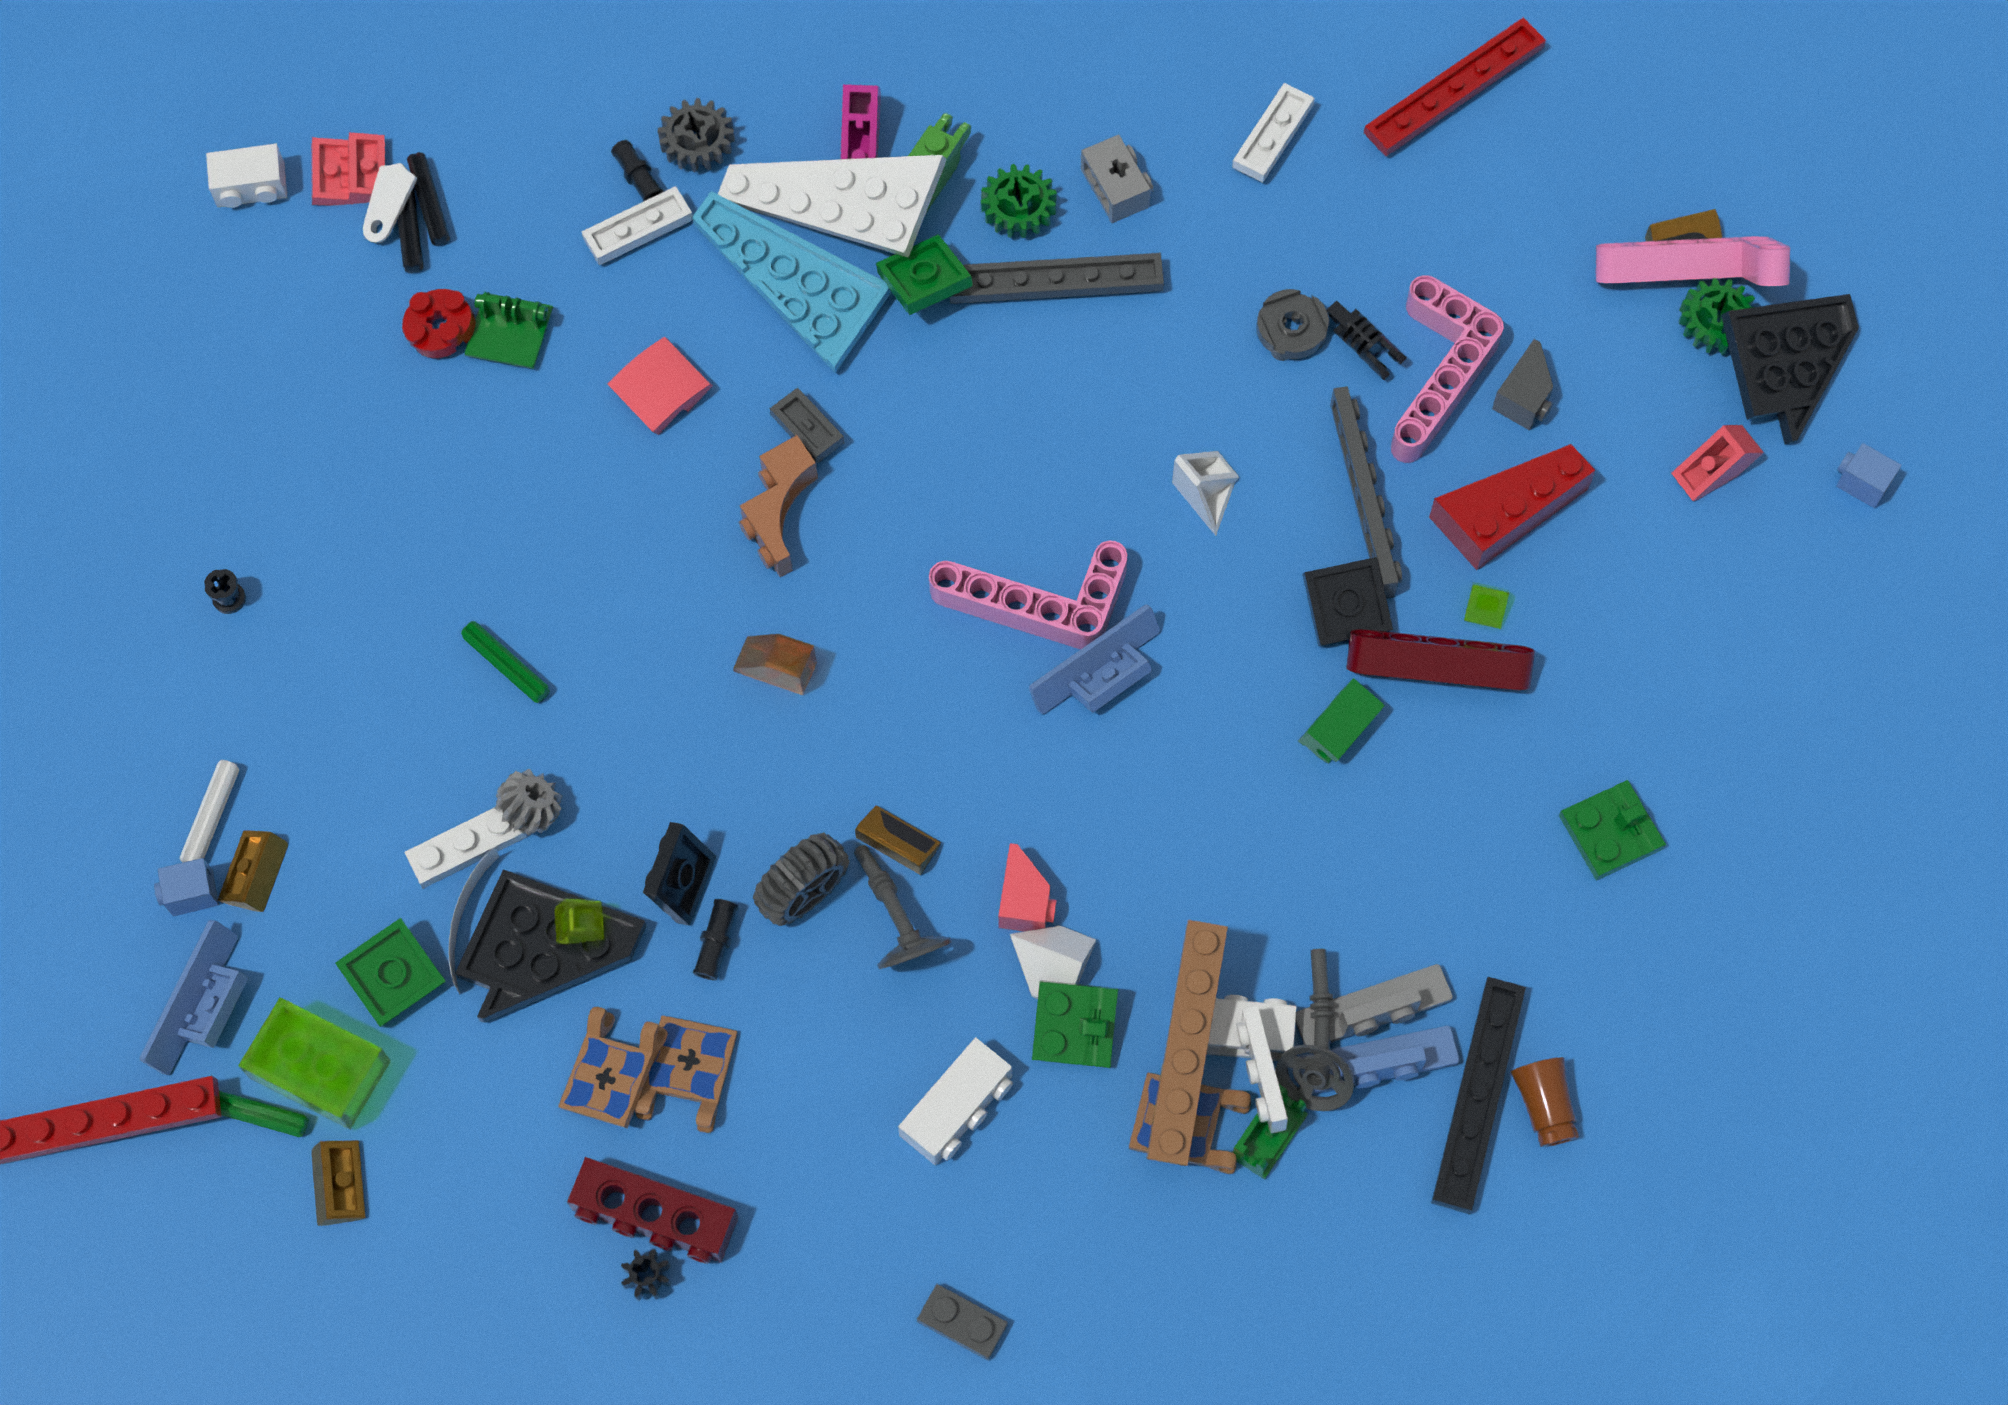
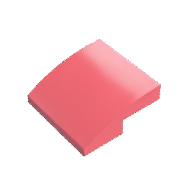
(345, 169)
(660, 385)

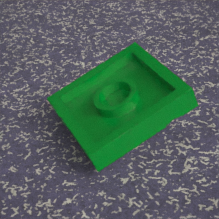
(925, 276)
(1612, 830)
(390, 972)
(1074, 1023)

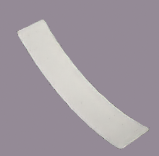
(475, 876)

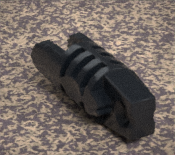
(1363, 338)

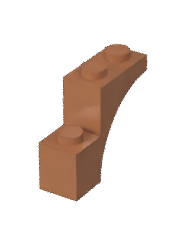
(785, 475)

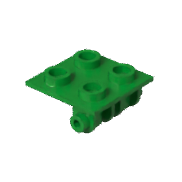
(508, 330)

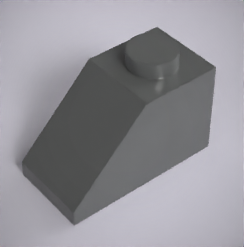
(1527, 389)

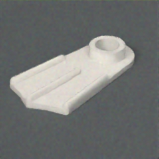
(387, 200)

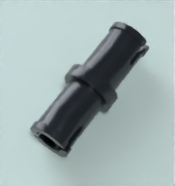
(636, 171)
(715, 939)

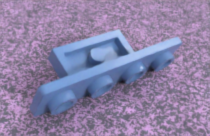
(1101, 667)
(198, 1002)
(1397, 1057)

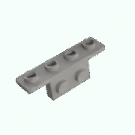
(1380, 1004)

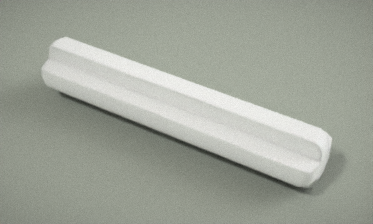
(210, 811)

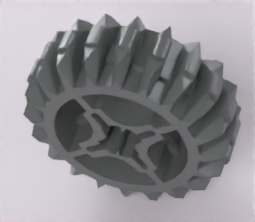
(801, 879)

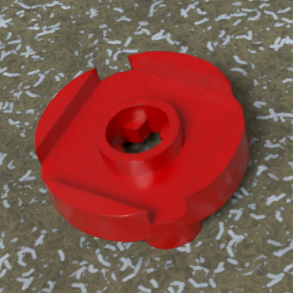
(429, 307)

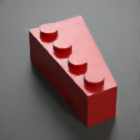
(1508, 505)

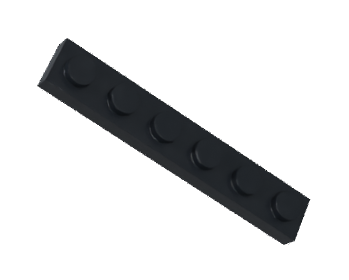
(1478, 1095)

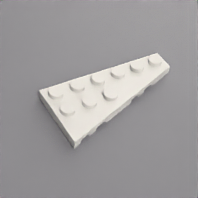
(855, 199)

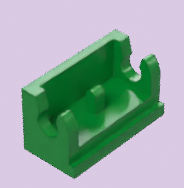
(1341, 722)
(1259, 1148)

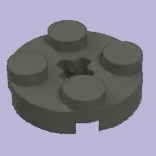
(1288, 343)

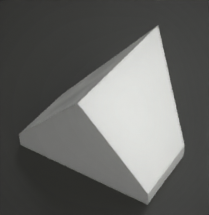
(1206, 484)
(1052, 955)

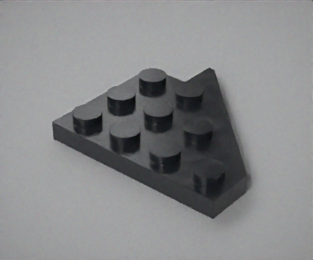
(1788, 356)
(518, 950)

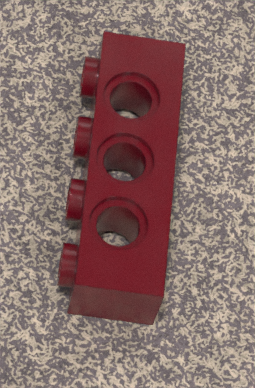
(600, 1180)

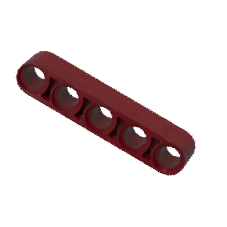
(1440, 659)

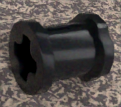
(223, 600)

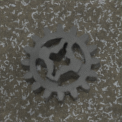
(681, 143)

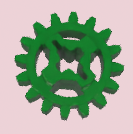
(1003, 209)
(1701, 309)

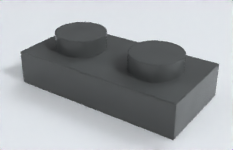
(802, 418)
(962, 1322)

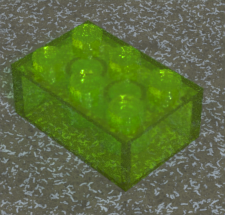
(315, 1063)

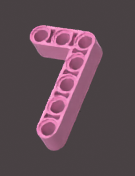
(1752, 257)
(1452, 370)
(1036, 601)

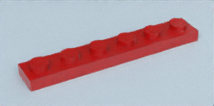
(1454, 86)
(109, 1119)

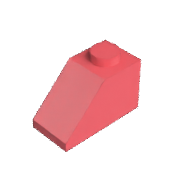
(1717, 461)
(1025, 895)

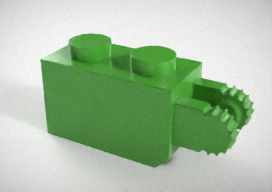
(937, 142)

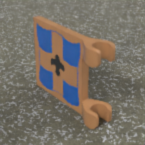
(690, 1068)
(610, 1073)
(1207, 1115)

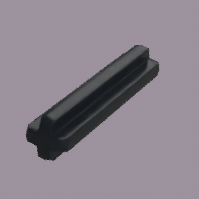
(428, 199)
(410, 236)

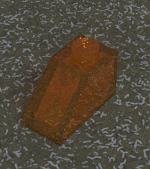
(777, 661)

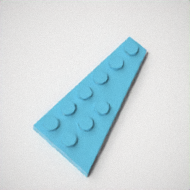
(808, 287)

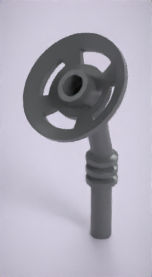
(910, 941)
(1319, 1065)

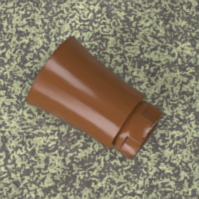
(1547, 1100)

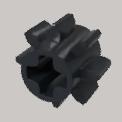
(650, 1284)

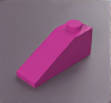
(860, 121)

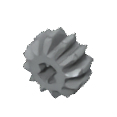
(528, 802)

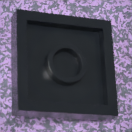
(1346, 600)
(679, 873)

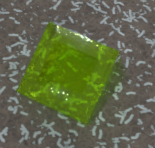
(1486, 605)
(578, 921)

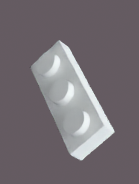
(1273, 132)
(637, 225)
(461, 847)
(1261, 1070)

